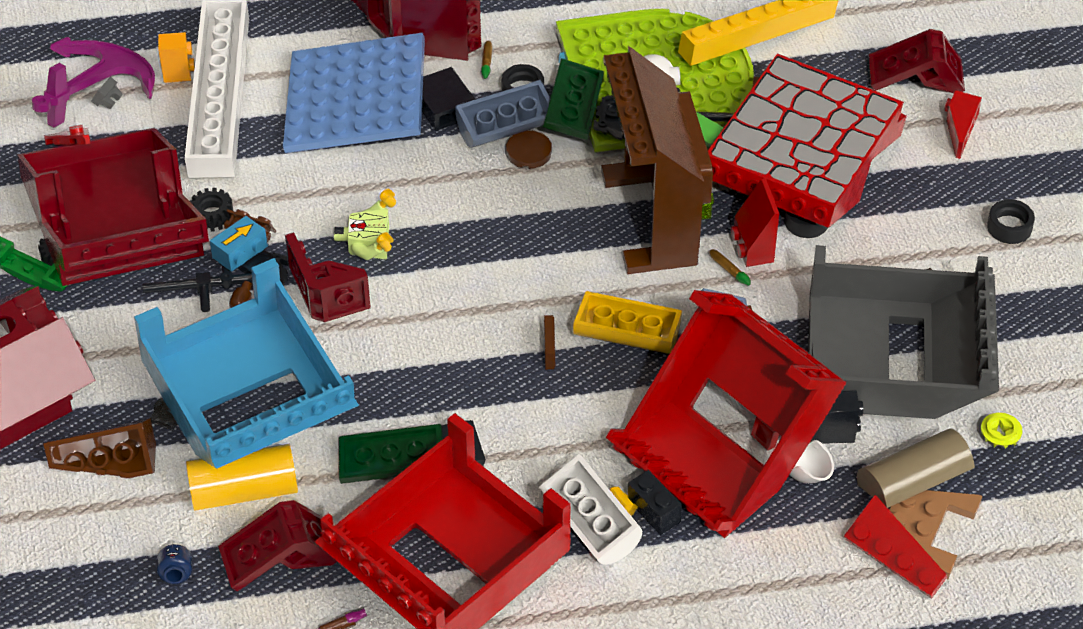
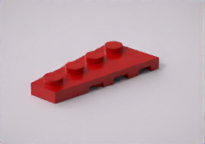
(890, 544)

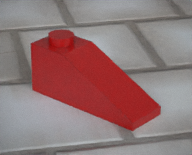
(961, 118)

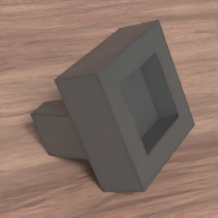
(106, 91)

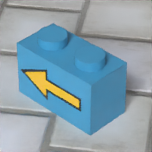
(238, 243)

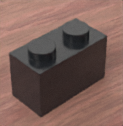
(655, 502)

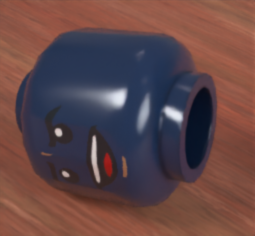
(174, 564)

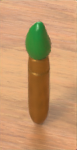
(486, 60)
(730, 267)

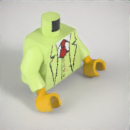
(369, 229)

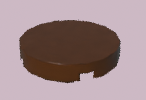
(529, 149)

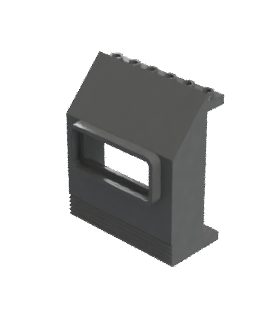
(851, 333)

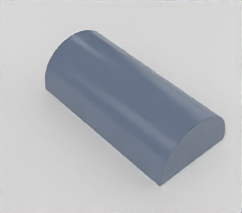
(502, 114)

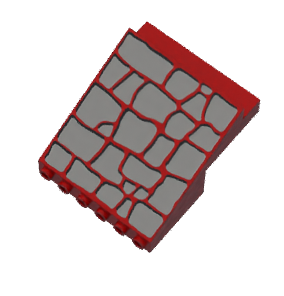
(807, 138)

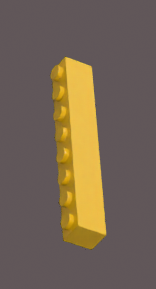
(752, 27)

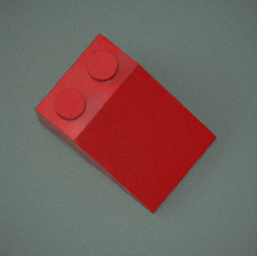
(757, 227)

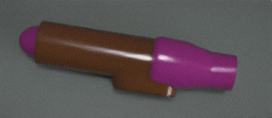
(345, 622)

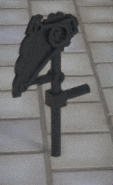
(611, 124)
(205, 282)

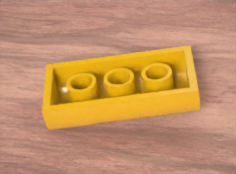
(627, 322)
(250, 478)

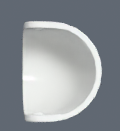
(814, 464)

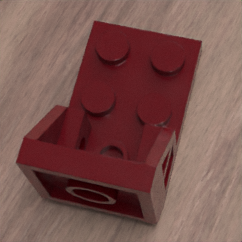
(915, 57)
(337, 294)
(278, 535)

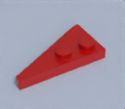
(75, 133)

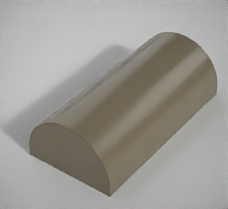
(916, 468)

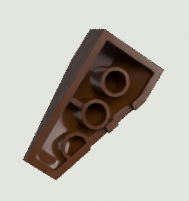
(116, 451)

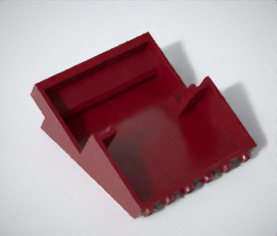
(112, 205)

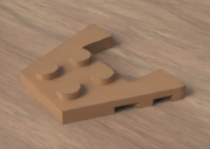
(924, 515)

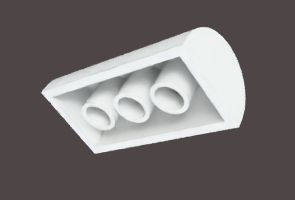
(595, 512)

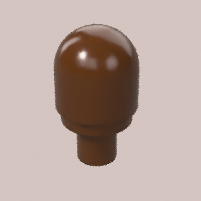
(241, 294)

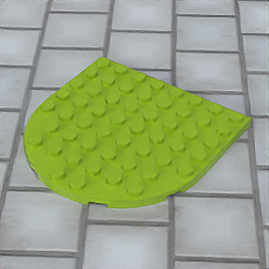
(713, 84)

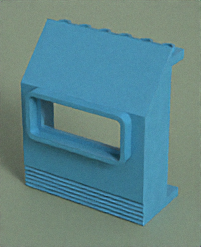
(236, 355)

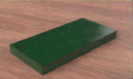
(573, 99)
(384, 452)

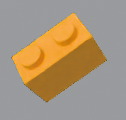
(175, 57)

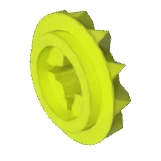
(1007, 423)

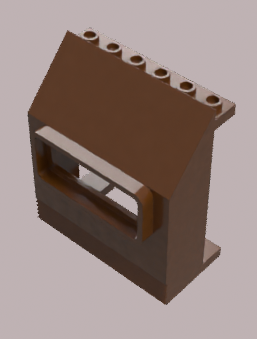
(660, 148)

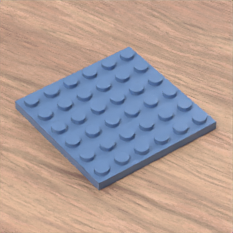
(355, 93)

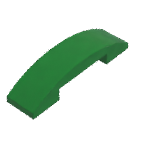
(28, 268)

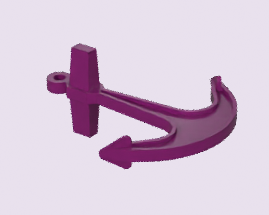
(114, 60)

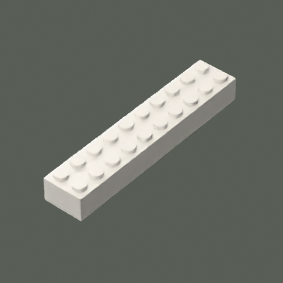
(217, 89)

